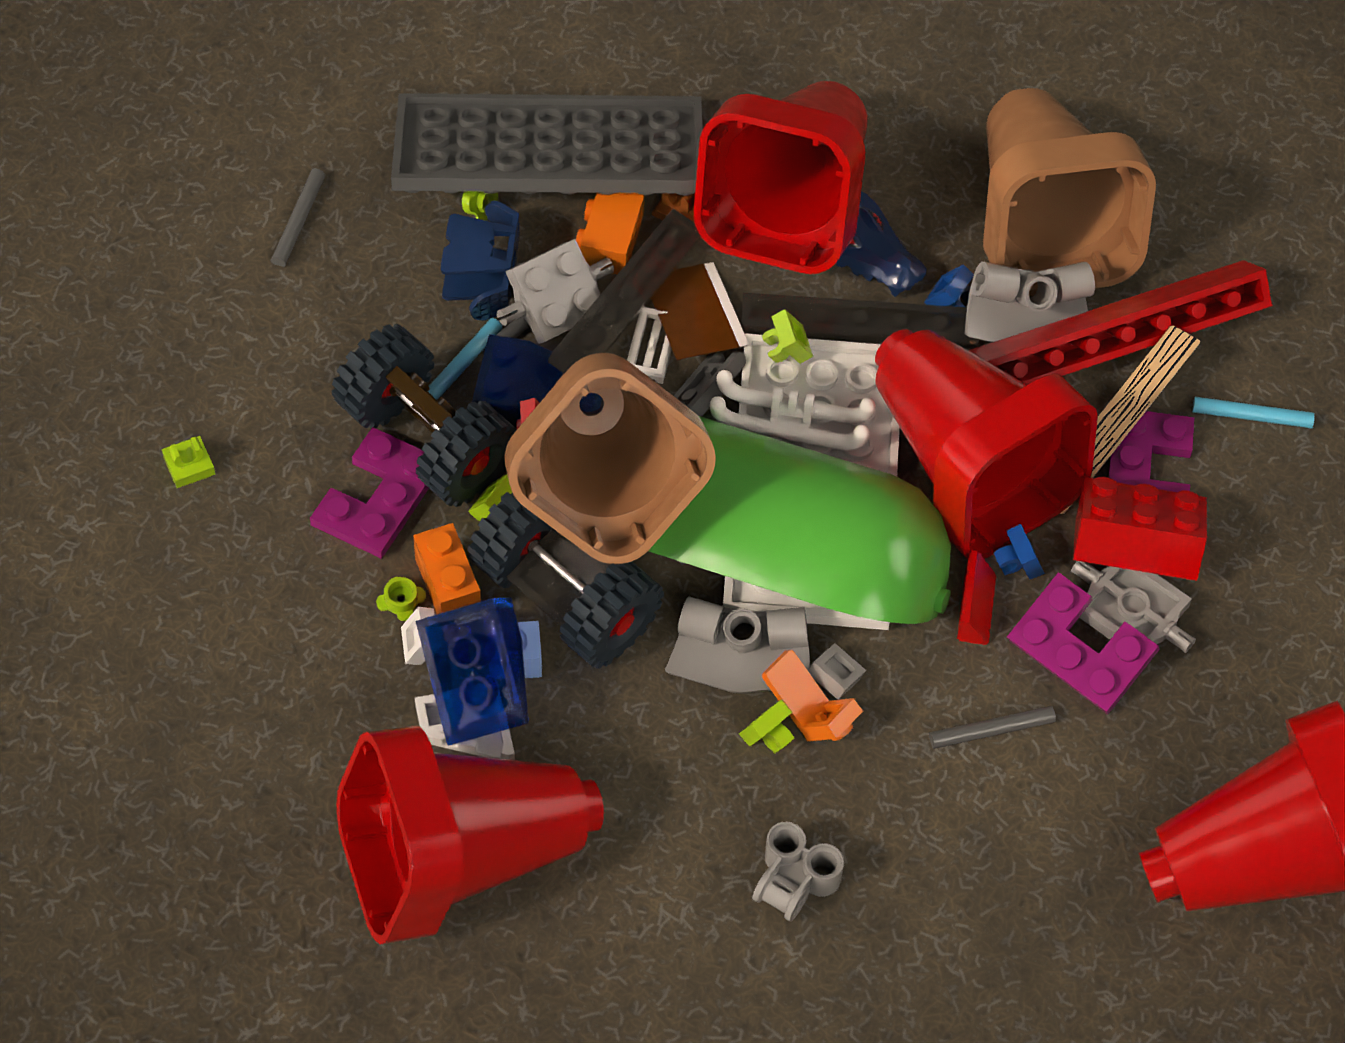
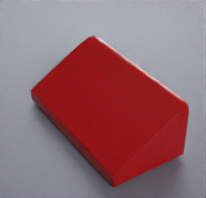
(976, 601)

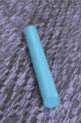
(464, 358)
(1253, 412)

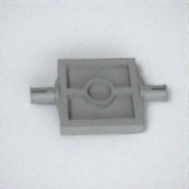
(554, 290)
(1137, 598)

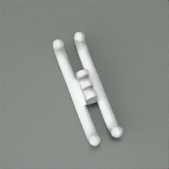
(791, 415)

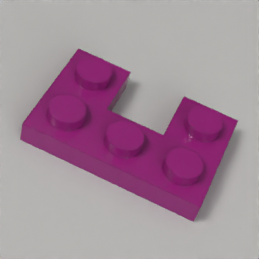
(1152, 434)
(381, 519)
(1096, 676)

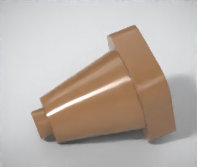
(1064, 192)
(610, 473)

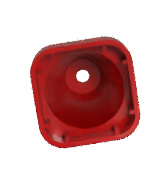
(783, 177)
(985, 438)
(450, 826)
(1264, 831)

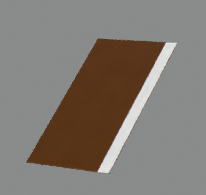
(698, 313)

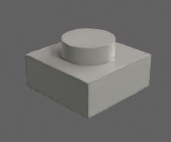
(836, 671)

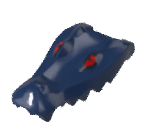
(879, 252)

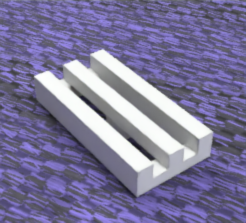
(659, 373)

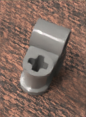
(792, 874)

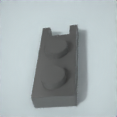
(702, 384)

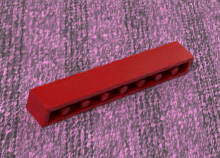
(1131, 323)

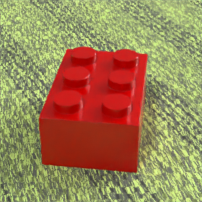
(1141, 528)

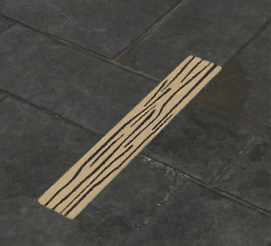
(1140, 392)

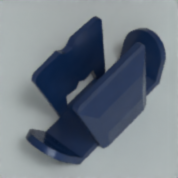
(473, 265)

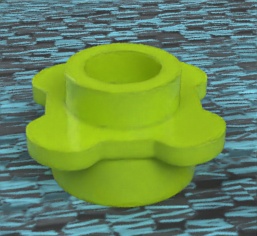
(476, 201)
(400, 587)

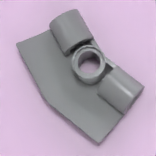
(1001, 301)
(715, 658)

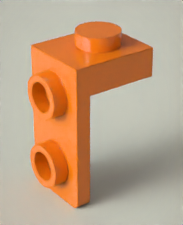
(810, 707)

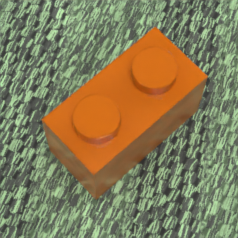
(611, 228)
(445, 569)

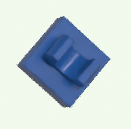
(951, 287)
(1019, 555)

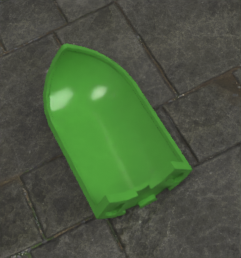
(814, 530)

